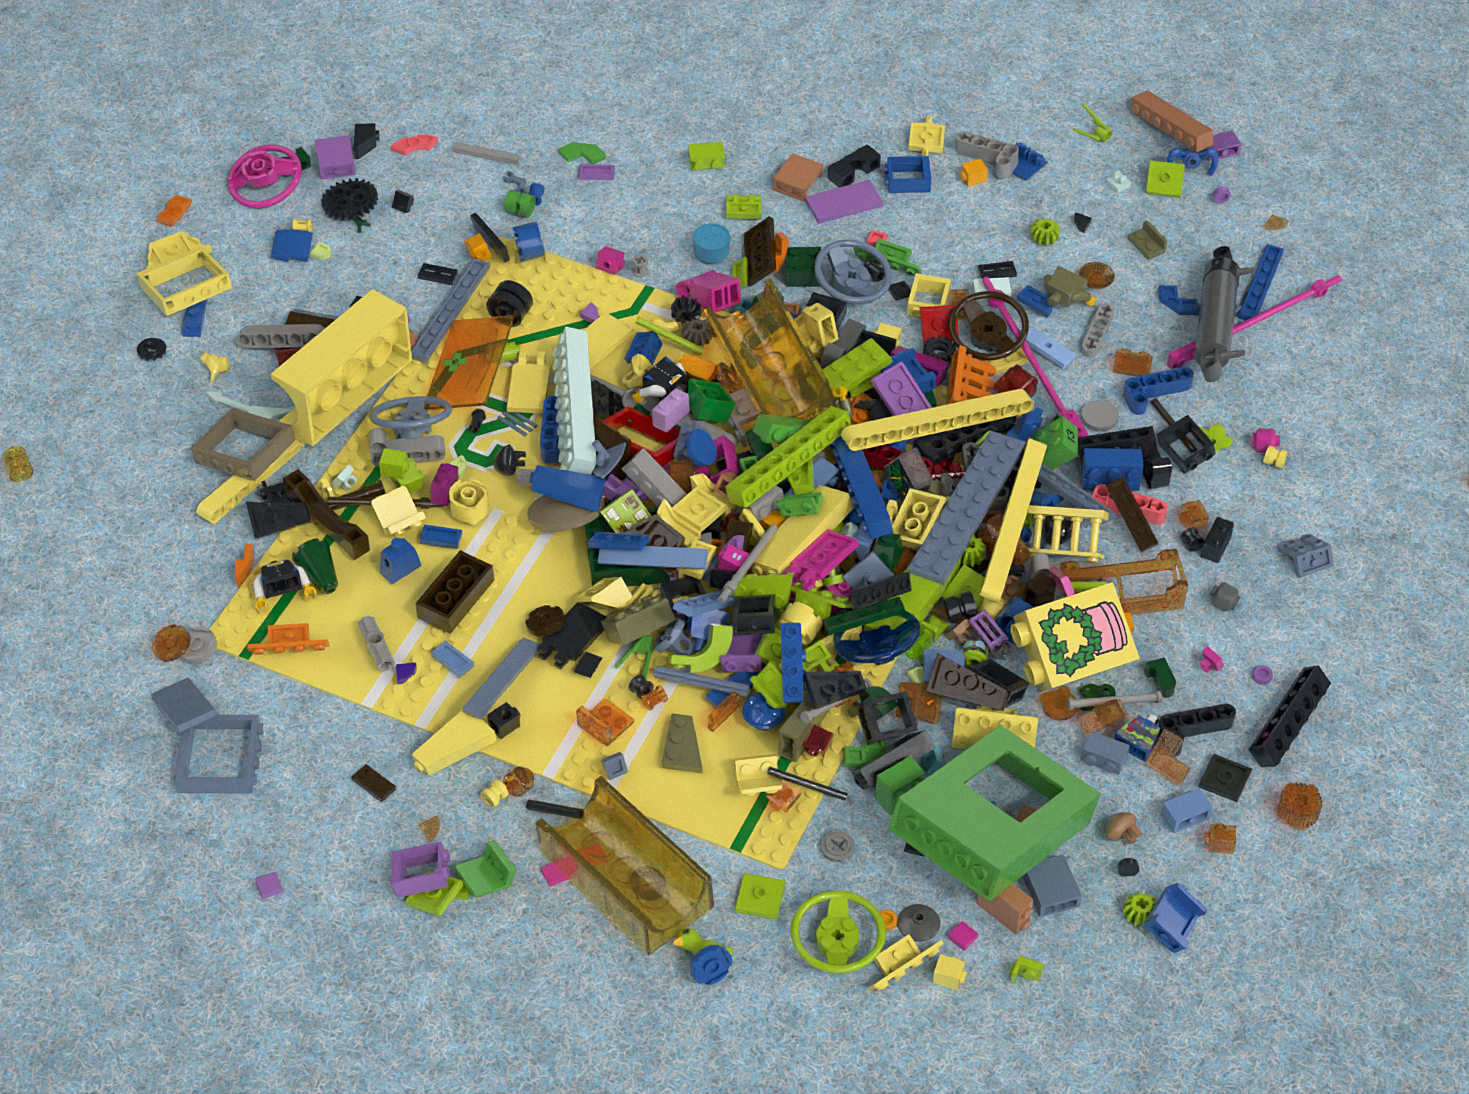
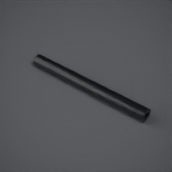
(807, 783)

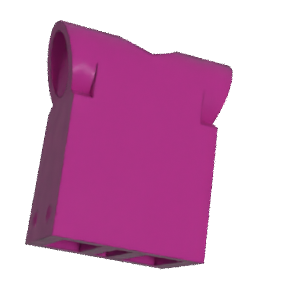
(711, 290)

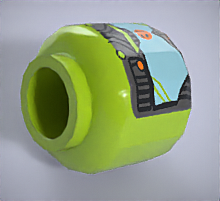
(974, 652)

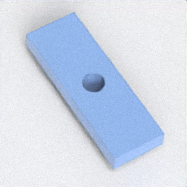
(1049, 348)

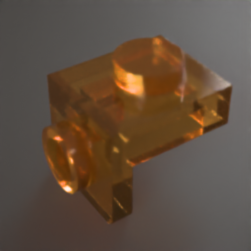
(784, 798)

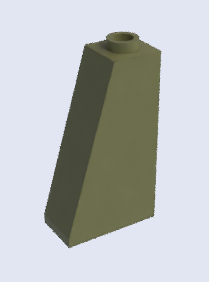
(795, 732)

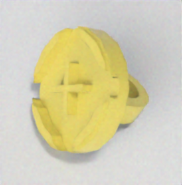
(641, 366)

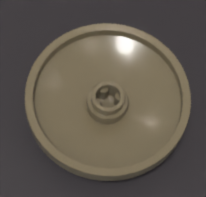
(556, 515)

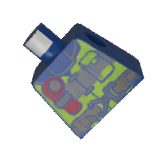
(1140, 735)

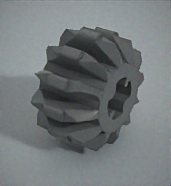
(697, 332)

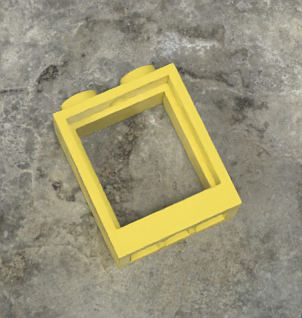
(931, 285)

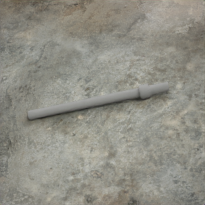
(731, 586)

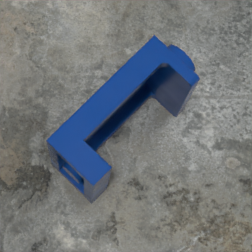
(924, 380)
(1174, 917)

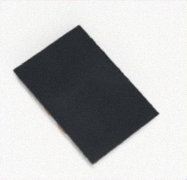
(588, 664)

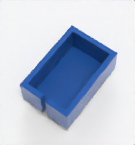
(1108, 465)

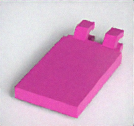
(821, 558)

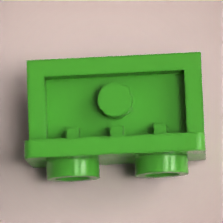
(800, 504)

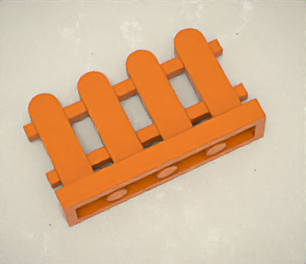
(959, 374)

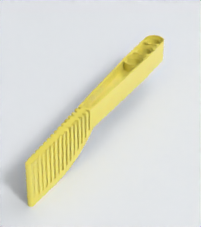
(237, 487)

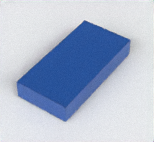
(441, 536)

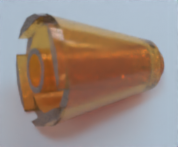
(990, 535)

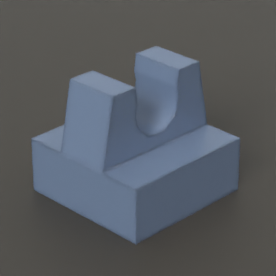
(614, 766)

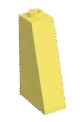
(453, 742)

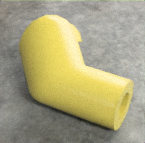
(671, 326)

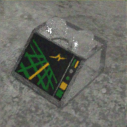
(909, 472)

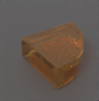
(1276, 223)
(430, 828)

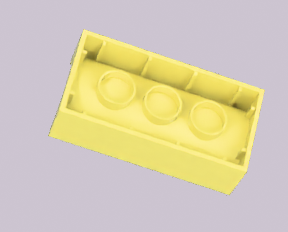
(344, 365)

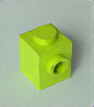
(394, 463)

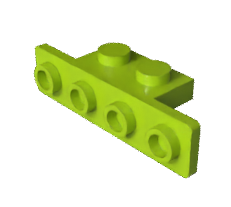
(819, 600)

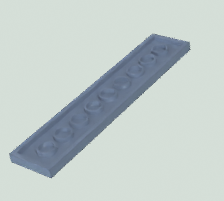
(966, 508)

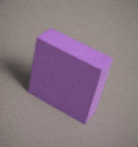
(269, 885)

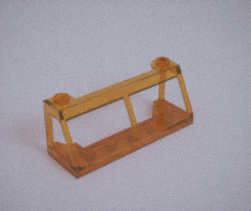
(1165, 560)

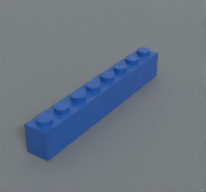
(863, 488)

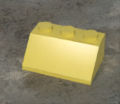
(917, 517)

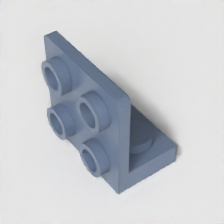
(1309, 554)

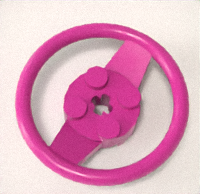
(261, 170)

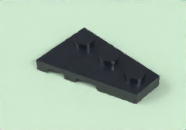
(276, 517)

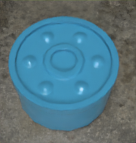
(711, 243)

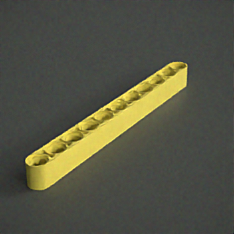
(937, 419)
(1013, 521)

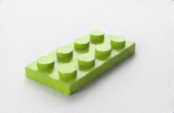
(856, 366)

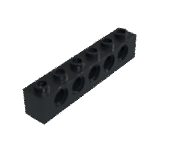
(950, 442)
(1289, 716)

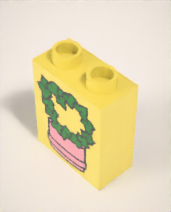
(1074, 637)

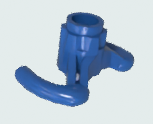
(1192, 159)

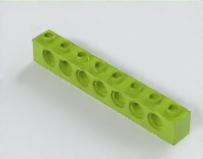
(787, 457)

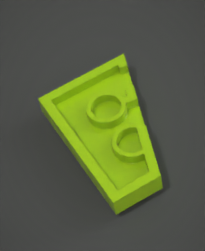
(766, 585)

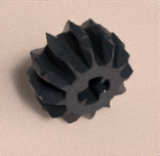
(685, 309)

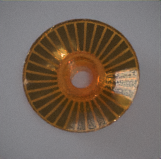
(1098, 274)

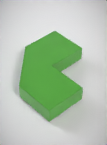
(574, 150)
(857, 756)

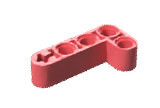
(1153, 509)

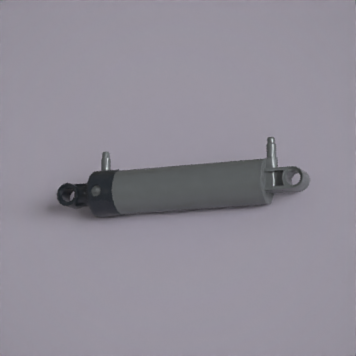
(1218, 313)

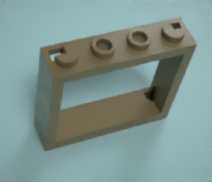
(280, 434)

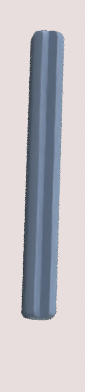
(701, 681)

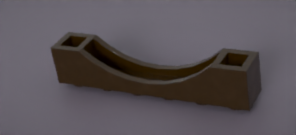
(345, 534)

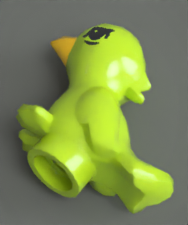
(691, 941)

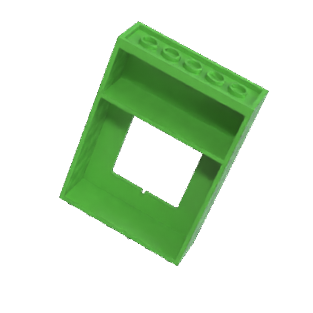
(976, 837)

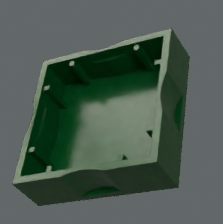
(630, 574)

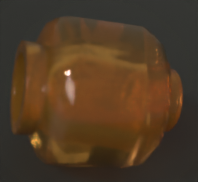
(519, 781)

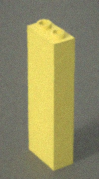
(801, 531)

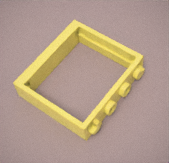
(180, 265)

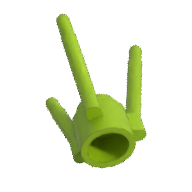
(1102, 131)

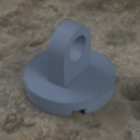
(672, 638)

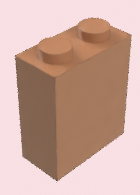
(1010, 908)

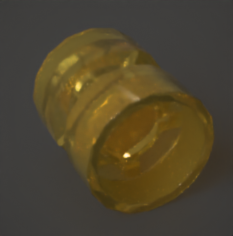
(17, 464)

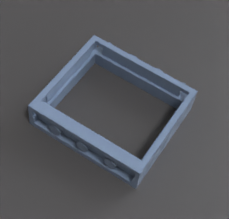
(226, 785)

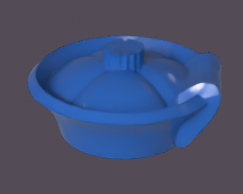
(760, 714)

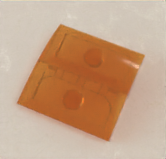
(924, 704)

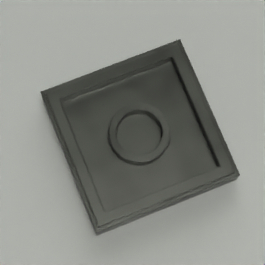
(1225, 778)

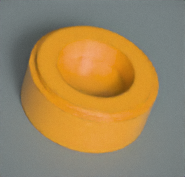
(889, 918)

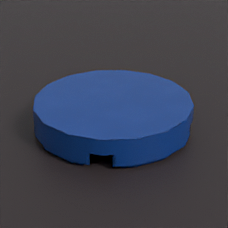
(701, 447)
(710, 964)

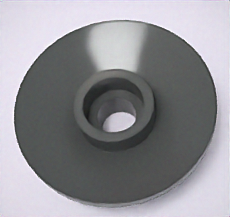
(918, 930)

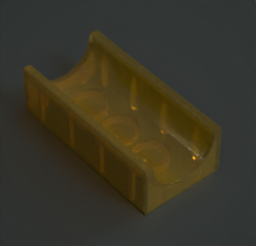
(772, 359)
(628, 868)

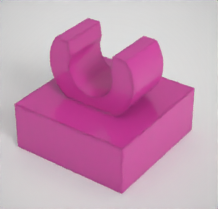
(1211, 660)

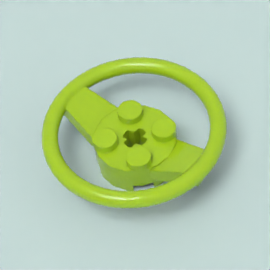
(837, 925)

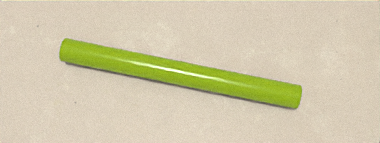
(673, 337)

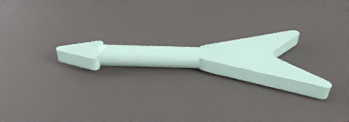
(267, 412)

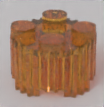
(1299, 805)

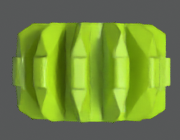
(1045, 231)
(974, 552)
(1138, 907)

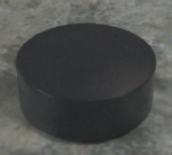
(1128, 867)

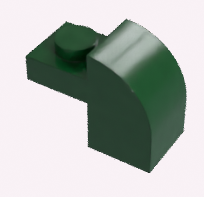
(873, 693)

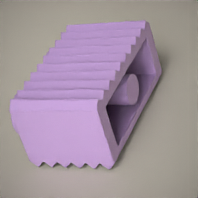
(670, 410)

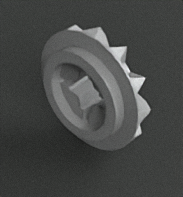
(838, 839)

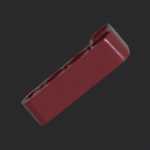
(881, 455)

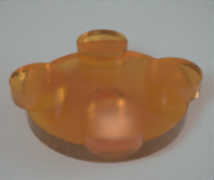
(1055, 704)

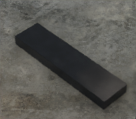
(490, 237)

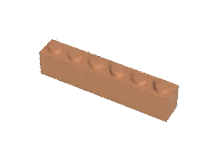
(1172, 121)

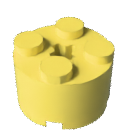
(469, 501)
(802, 614)

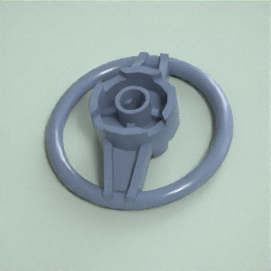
(850, 275)
(414, 418)

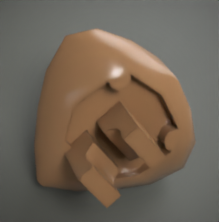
(1122, 826)

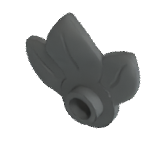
(949, 484)

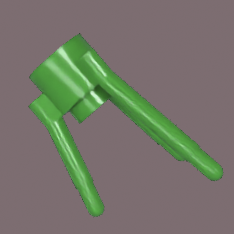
(641, 646)

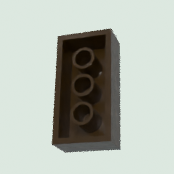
(455, 591)

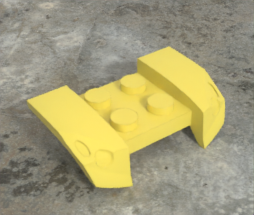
(696, 509)

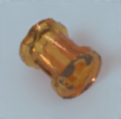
(654, 698)

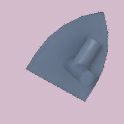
(606, 459)

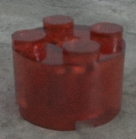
(1016, 378)

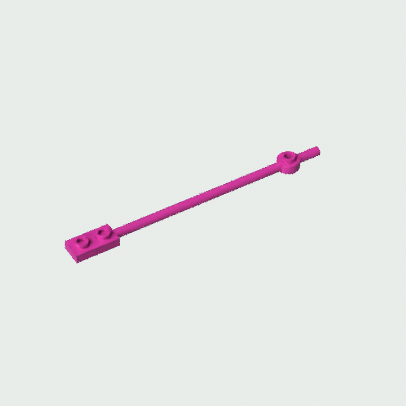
(1319, 288)
(1070, 415)

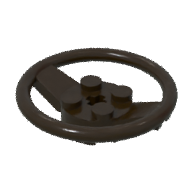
(985, 322)

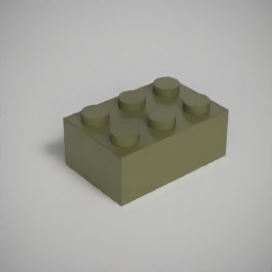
(637, 620)

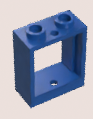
(908, 164)

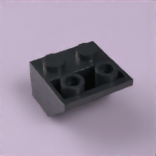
(604, 401)

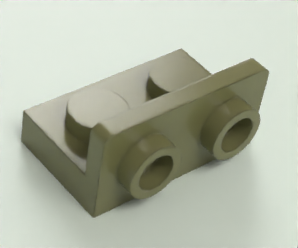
(1148, 241)

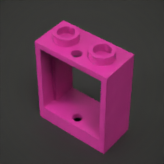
(724, 448)

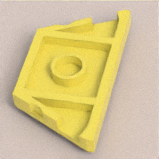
(173, 246)

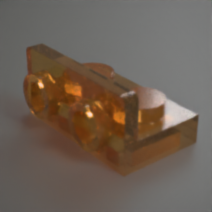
(1132, 363)

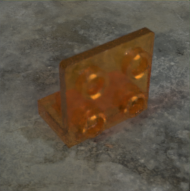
(604, 721)

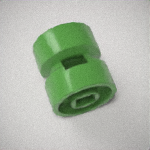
(519, 203)

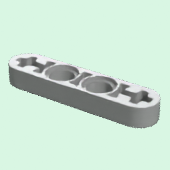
(1097, 330)

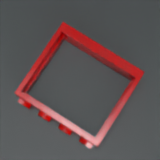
(644, 424)

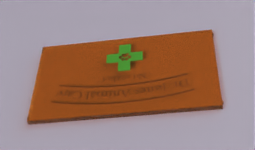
(470, 361)

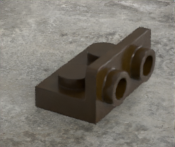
(739, 527)

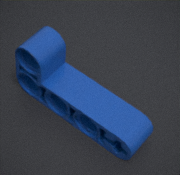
(1141, 388)
(549, 439)

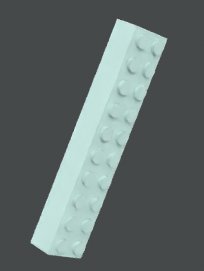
(574, 402)

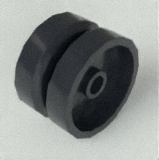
(510, 299)

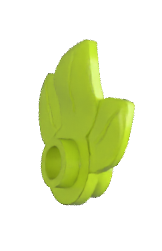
(1217, 435)

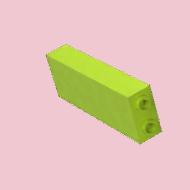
(918, 600)

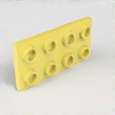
(975, 724)

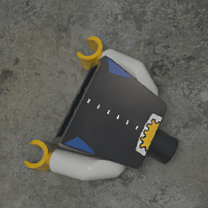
(662, 380)
(279, 579)

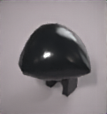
(507, 460)
(1066, 530)

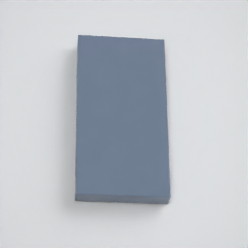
(184, 704)

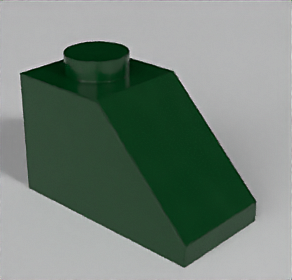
(889, 550)

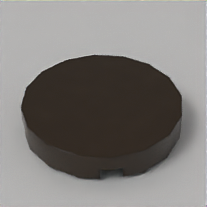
(545, 620)

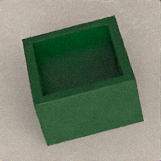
(800, 266)

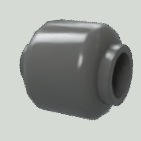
(1224, 596)

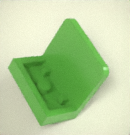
(487, 873)

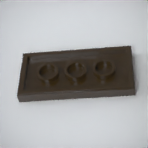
(760, 250)

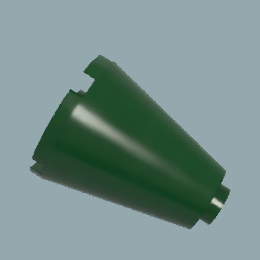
(318, 564)

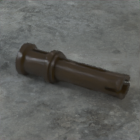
(370, 491)

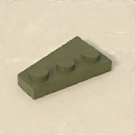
(681, 745)

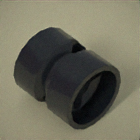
(960, 606)

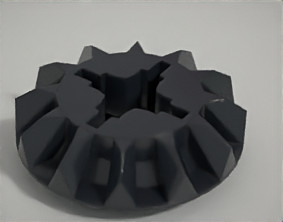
(151, 343)

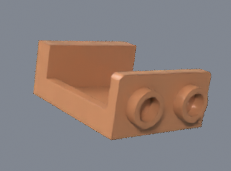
(797, 176)

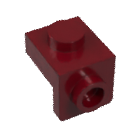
(818, 741)

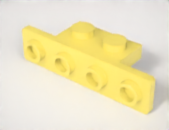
(898, 957)

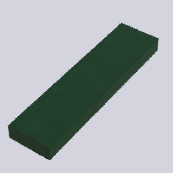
(864, 616)

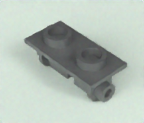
(999, 651)

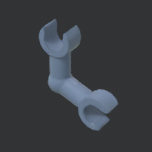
(521, 181)

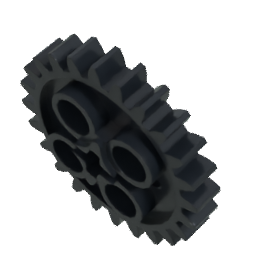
(349, 199)

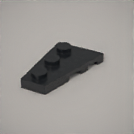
(833, 686)

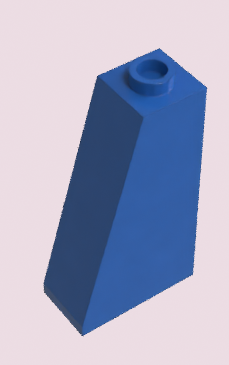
(569, 486)

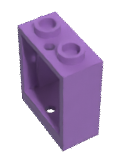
(418, 856)

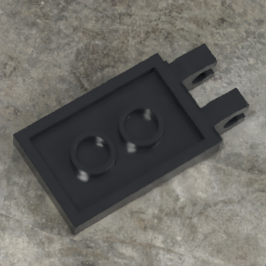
(577, 634)

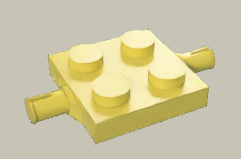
(926, 137)

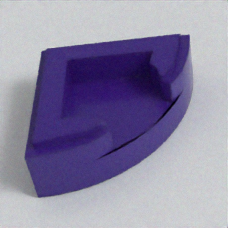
(405, 671)

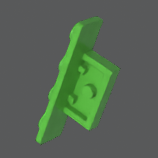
(896, 256)

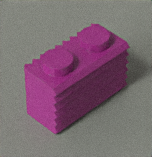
(442, 482)

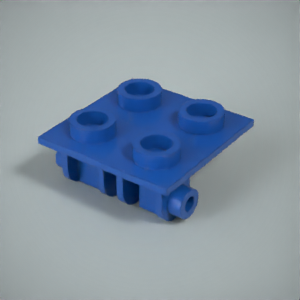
(1028, 162)

